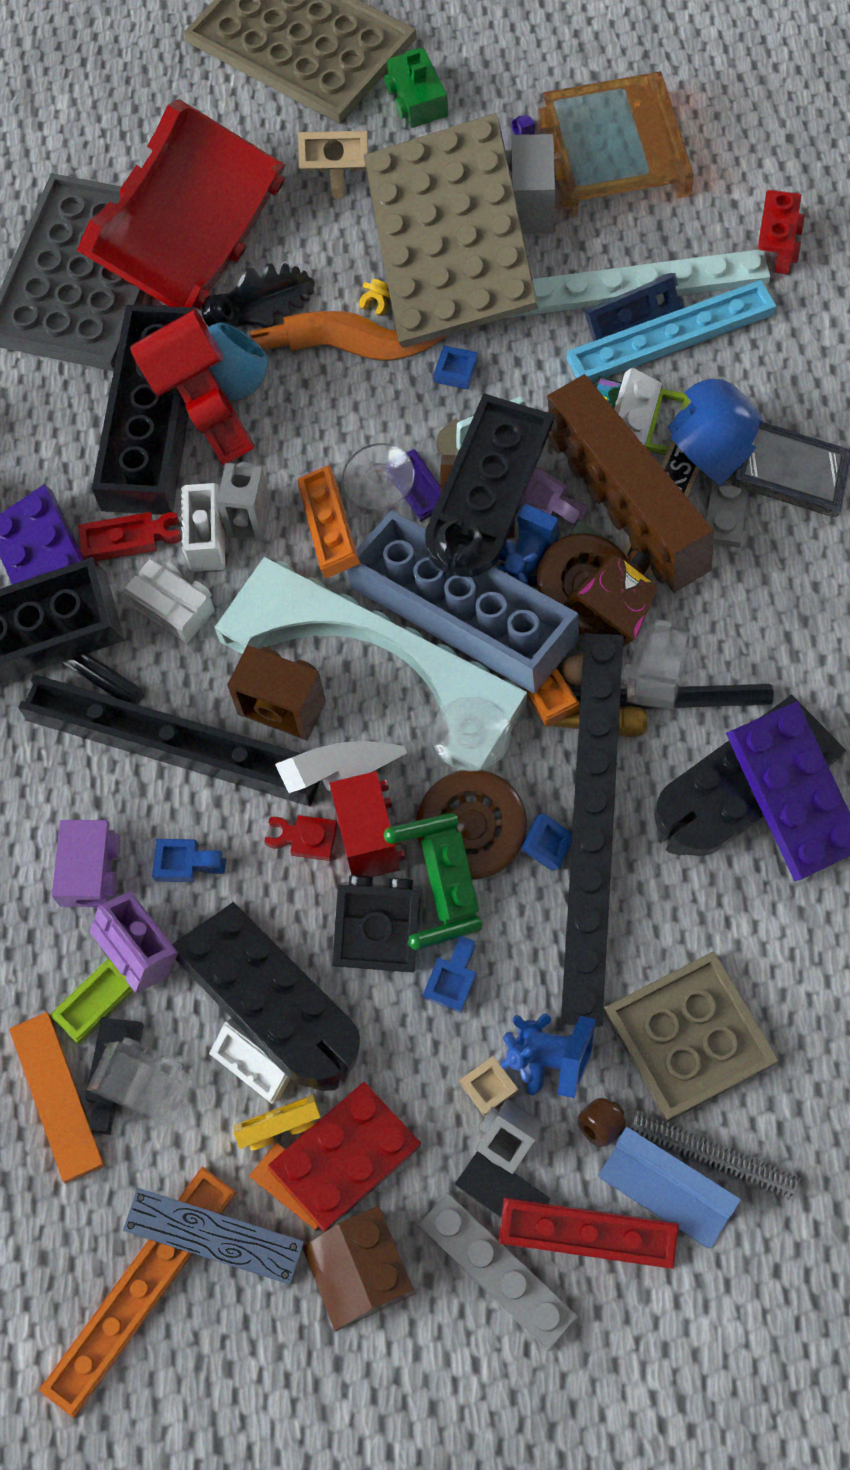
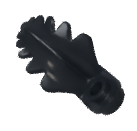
(258, 297)

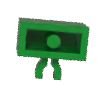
(417, 88)

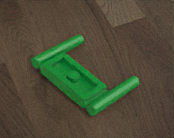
(448, 878)

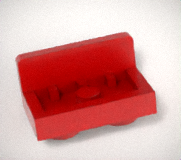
(780, 226)

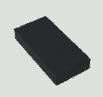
(491, 1183)

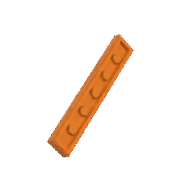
(127, 1306)

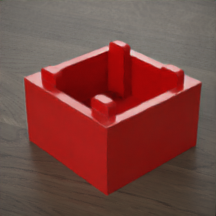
(363, 822)

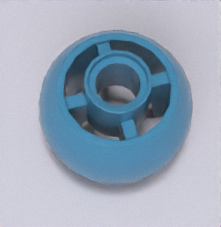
(243, 362)

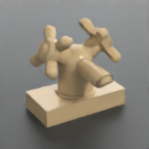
(335, 152)

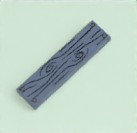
(213, 1236)

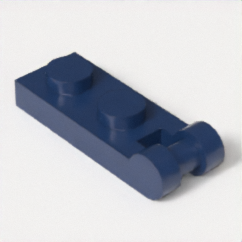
(634, 307)

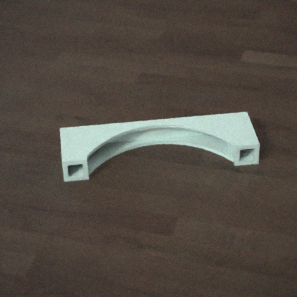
(285, 606)

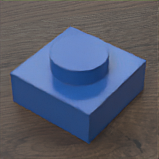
(455, 367)
(547, 842)

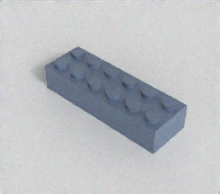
(481, 615)

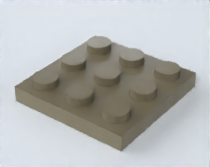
(690, 1036)

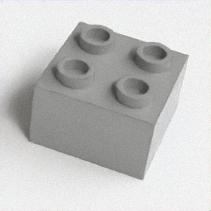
(533, 181)

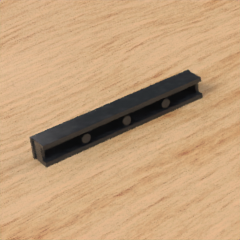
(161, 737)

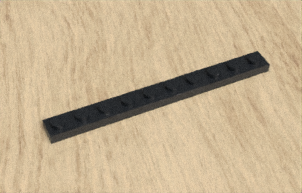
(592, 830)

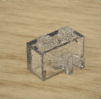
(656, 664)

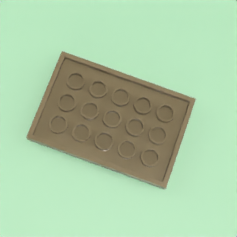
(307, 49)
(450, 231)

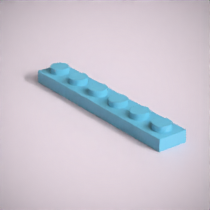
(672, 332)

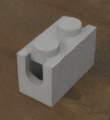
(242, 496)

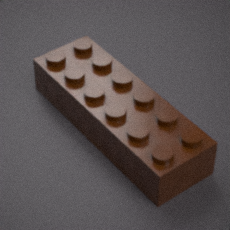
(630, 484)

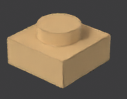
(488, 1086)

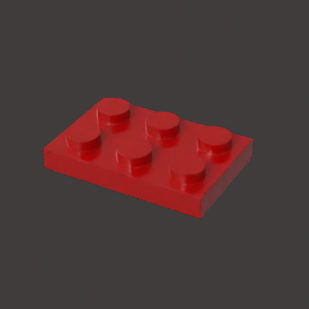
(344, 1156)

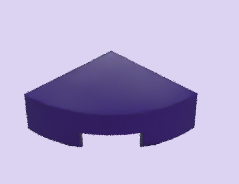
(523, 125)

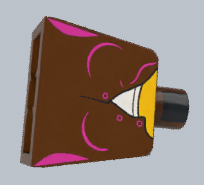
(616, 596)

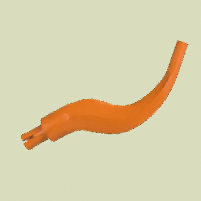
(337, 329)

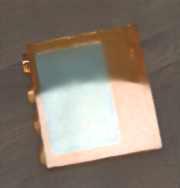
(615, 139)

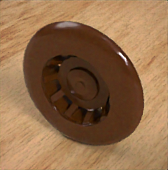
(559, 583)
(477, 820)

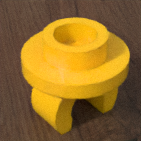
(378, 291)

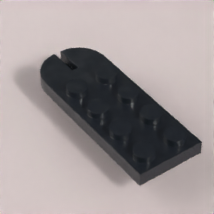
(486, 485)
(720, 797)
(270, 999)

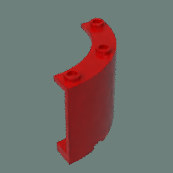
(184, 209)

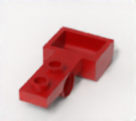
(182, 358)

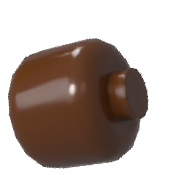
(602, 1121)

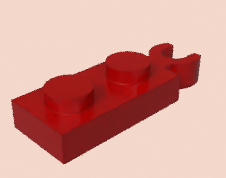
(126, 535)

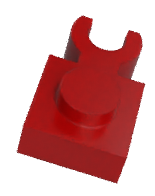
(308, 839)

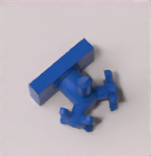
(536, 535)
(549, 1050)

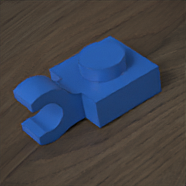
(179, 860)
(452, 981)

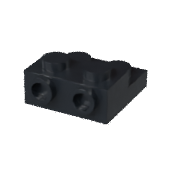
(376, 924)

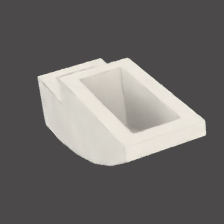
(336, 763)

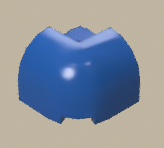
(716, 428)

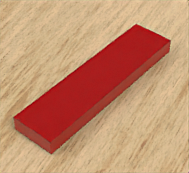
(588, 1233)

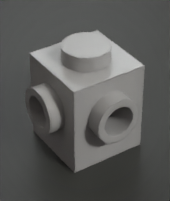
(507, 1135)

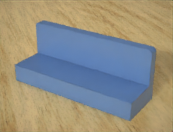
(668, 1187)

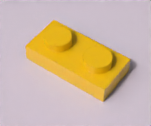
(294, 1116)

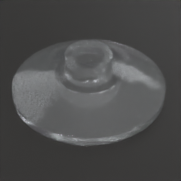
(376, 463)
(471, 749)

